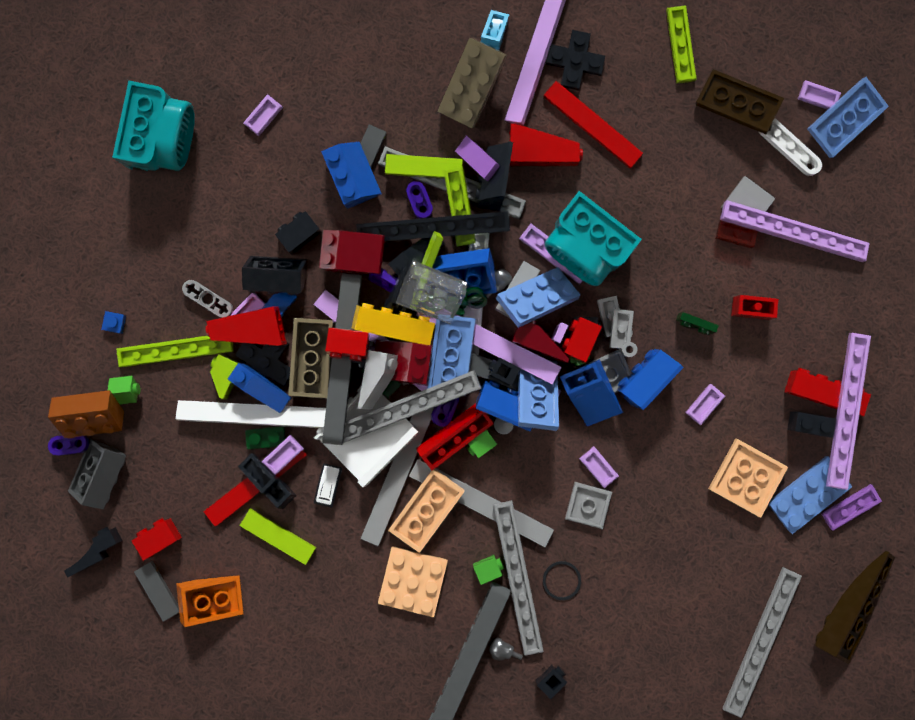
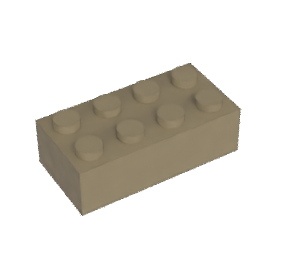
(472, 82)
(309, 359)

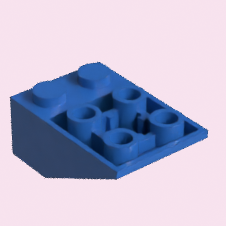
(591, 393)

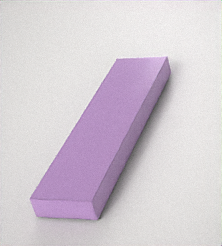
(535, 240)

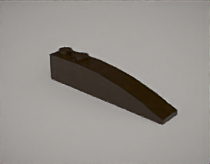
(846, 622)

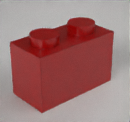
(755, 307)
(581, 339)
(347, 343)
(156, 539)

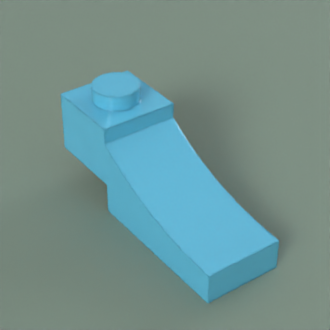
(494, 29)

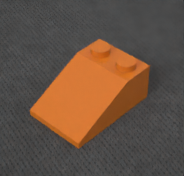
(209, 600)

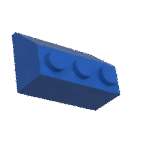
(351, 173)
(471, 266)
(648, 378)
(499, 402)

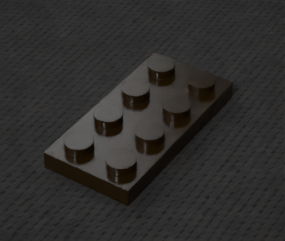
(739, 101)

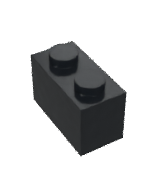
(298, 232)
(811, 424)

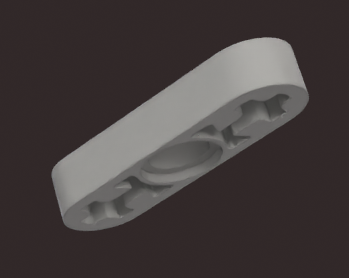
(199, 287)

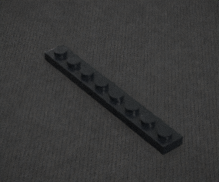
(444, 225)

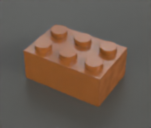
(86, 414)

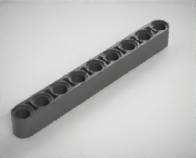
(341, 368)
(471, 653)

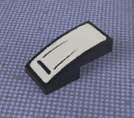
(327, 485)

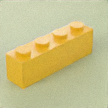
(393, 325)

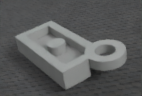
(606, 312)
(621, 331)

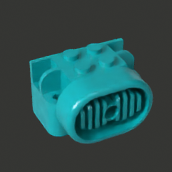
(153, 129)
(590, 241)

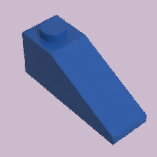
(259, 387)

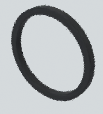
(544, 580)

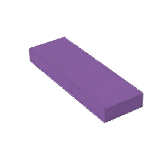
(477, 158)
(851, 507)

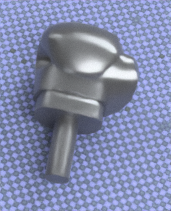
(502, 278)
(502, 650)

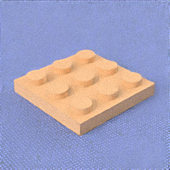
(748, 478)
(412, 581)

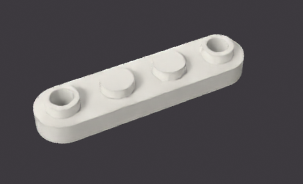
(792, 148)

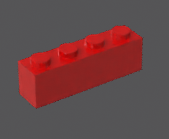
(819, 389)
(454, 436)

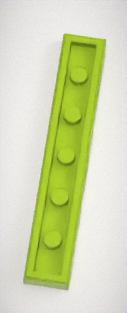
(171, 351)

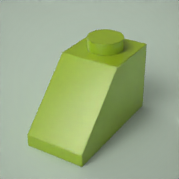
(221, 370)

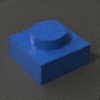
(113, 322)

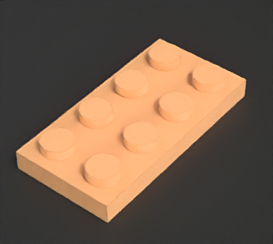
(426, 510)

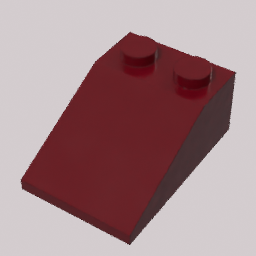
(351, 252)
(536, 340)
(412, 360)

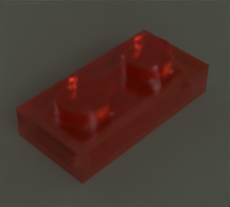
(736, 234)

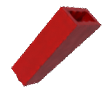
(542, 149)
(252, 327)

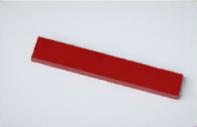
(593, 124)
(240, 495)

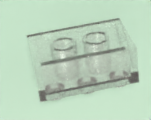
(431, 292)

